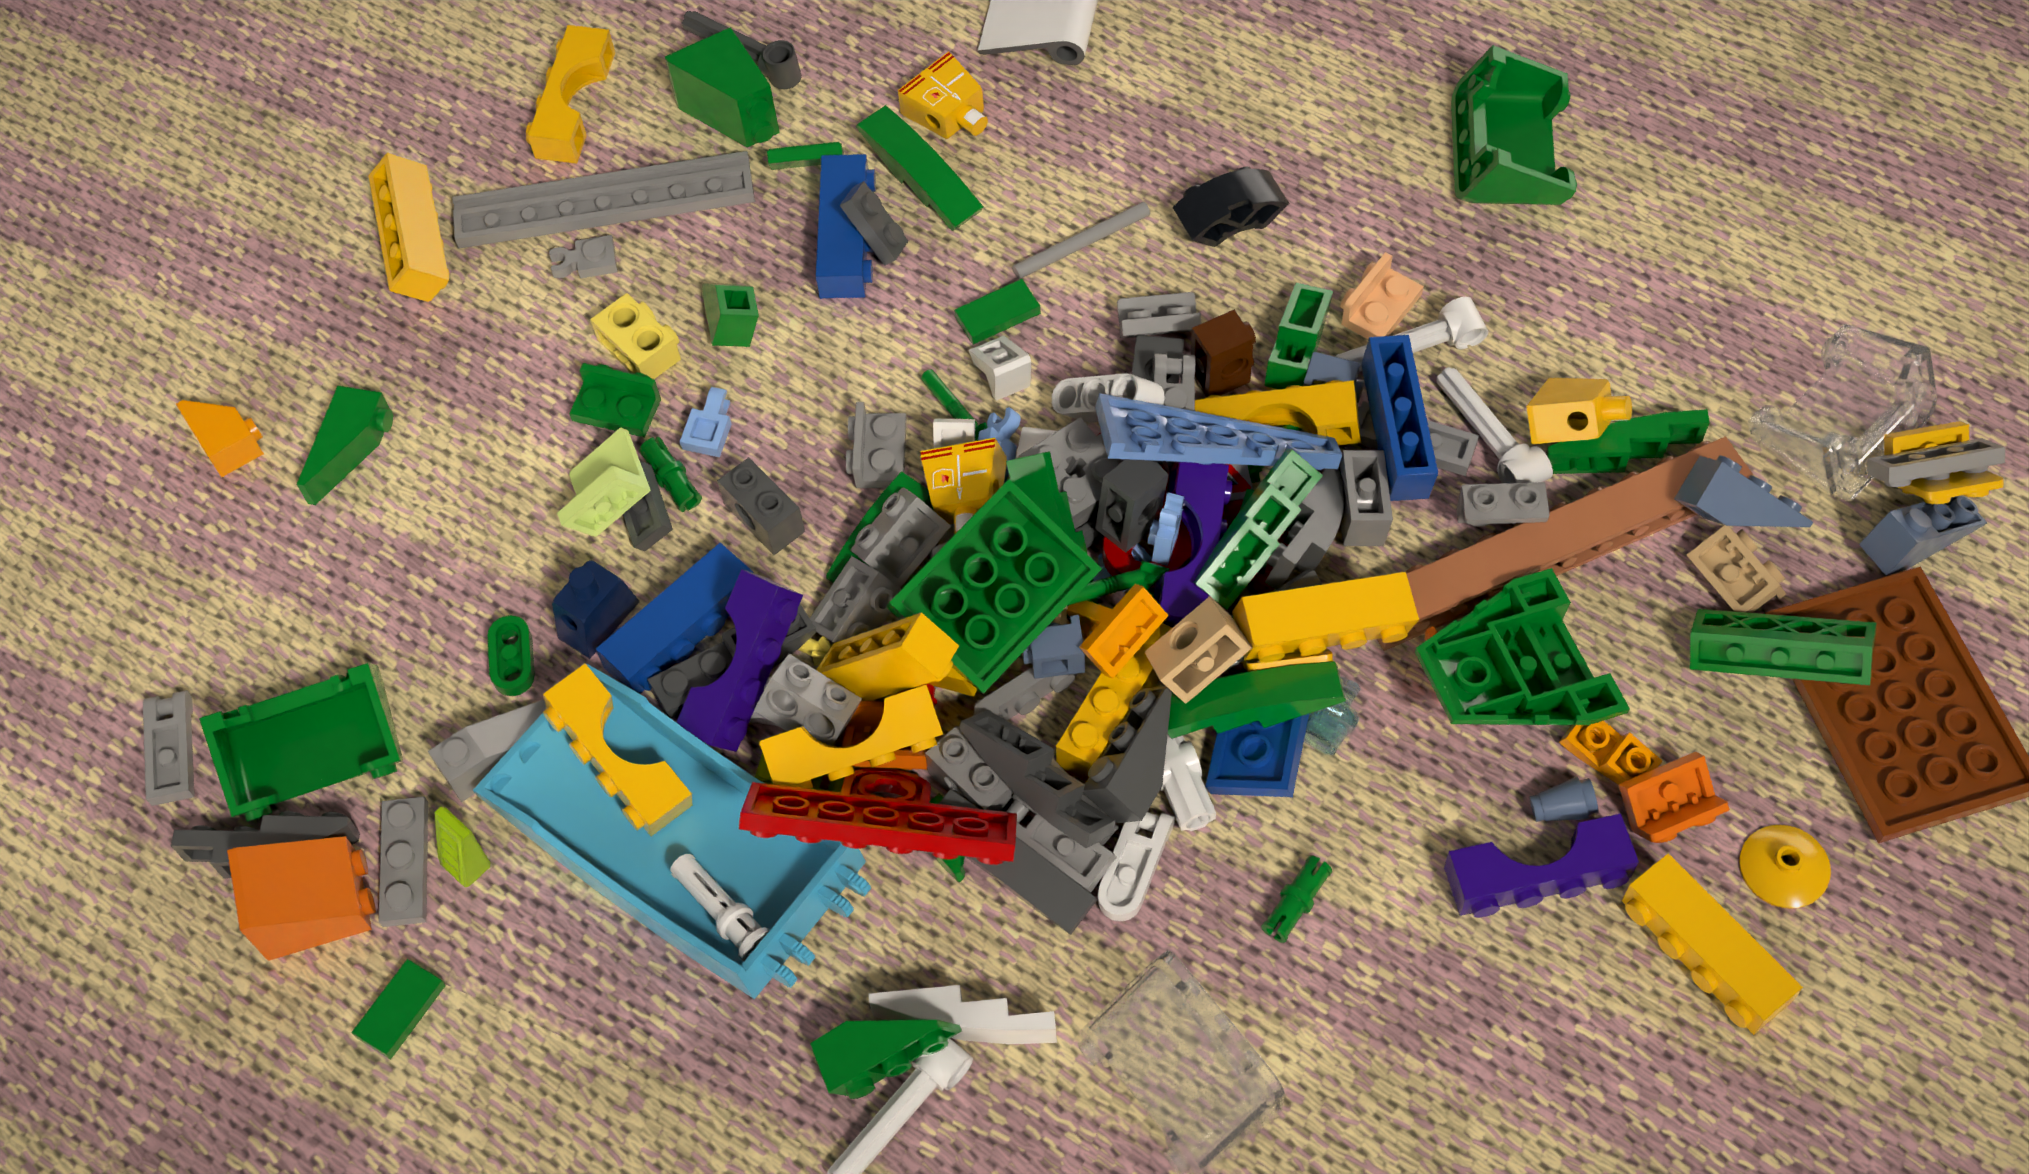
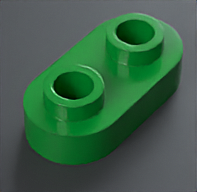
(510, 658)

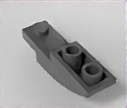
(1310, 531)
(674, 684)
(211, 845)

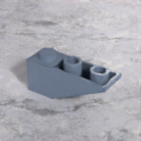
(1727, 497)
(1919, 532)

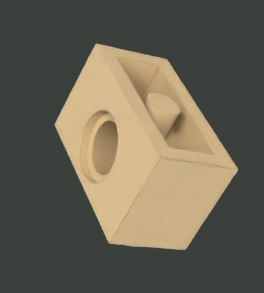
(1197, 650)

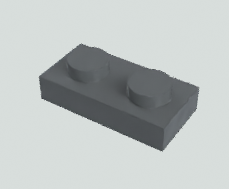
(874, 223)
(648, 518)

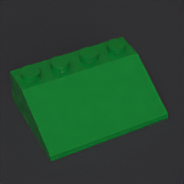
(997, 584)

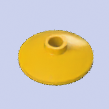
(1776, 881)

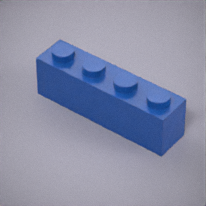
(841, 249)
(1399, 417)
(673, 621)

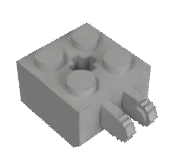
(1078, 465)

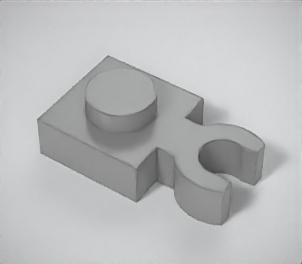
(590, 258)

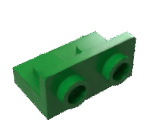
(616, 399)

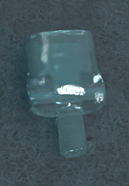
(1333, 724)

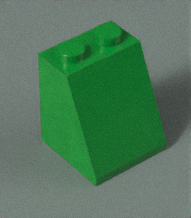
(724, 88)

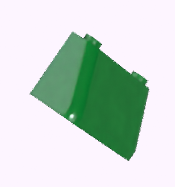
(1506, 132)
(303, 741)

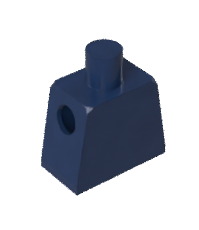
(591, 607)

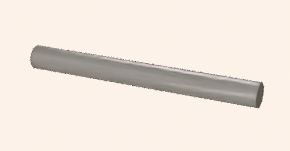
(1081, 240)

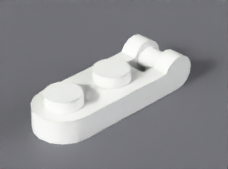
(1132, 871)

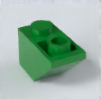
(730, 313)

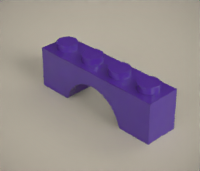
(1204, 494)
(762, 618)
(1487, 879)

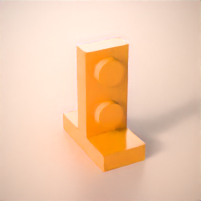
(1119, 632)

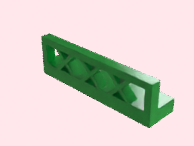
(1782, 650)

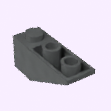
(1133, 764)

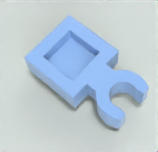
(1165, 531)

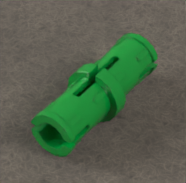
(670, 474)
(1296, 898)

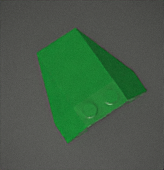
(1517, 662)

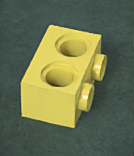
(636, 337)

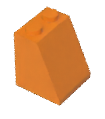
(300, 894)

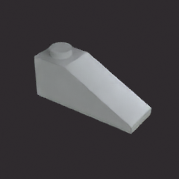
(478, 747)

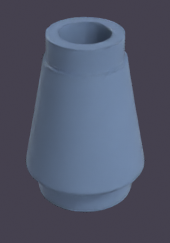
(1565, 801)

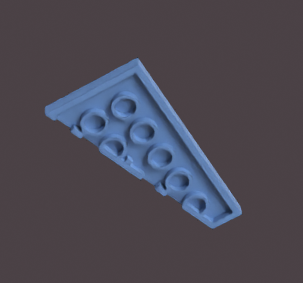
(1168, 433)

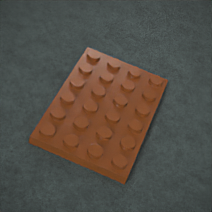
(1927, 729)

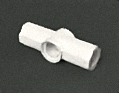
(1185, 787)

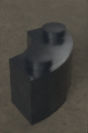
(1230, 205)

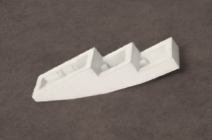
(979, 1020)

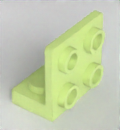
(605, 485)

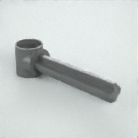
(775, 60)

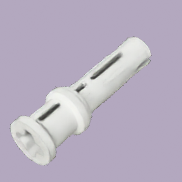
(732, 919)

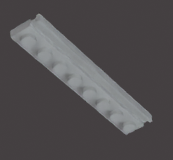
(602, 199)

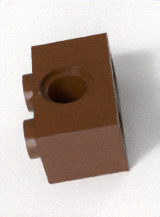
(1223, 353)

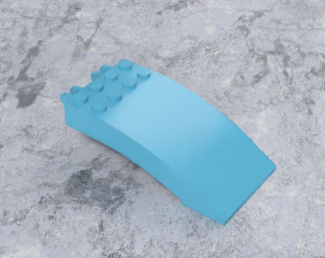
(571, 818)

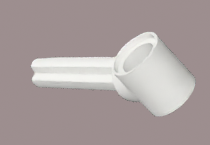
(1457, 325)
(1517, 461)
(931, 1071)

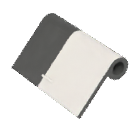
(1039, 24)

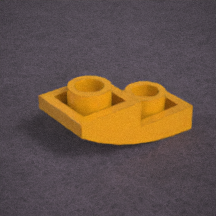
(1609, 752)

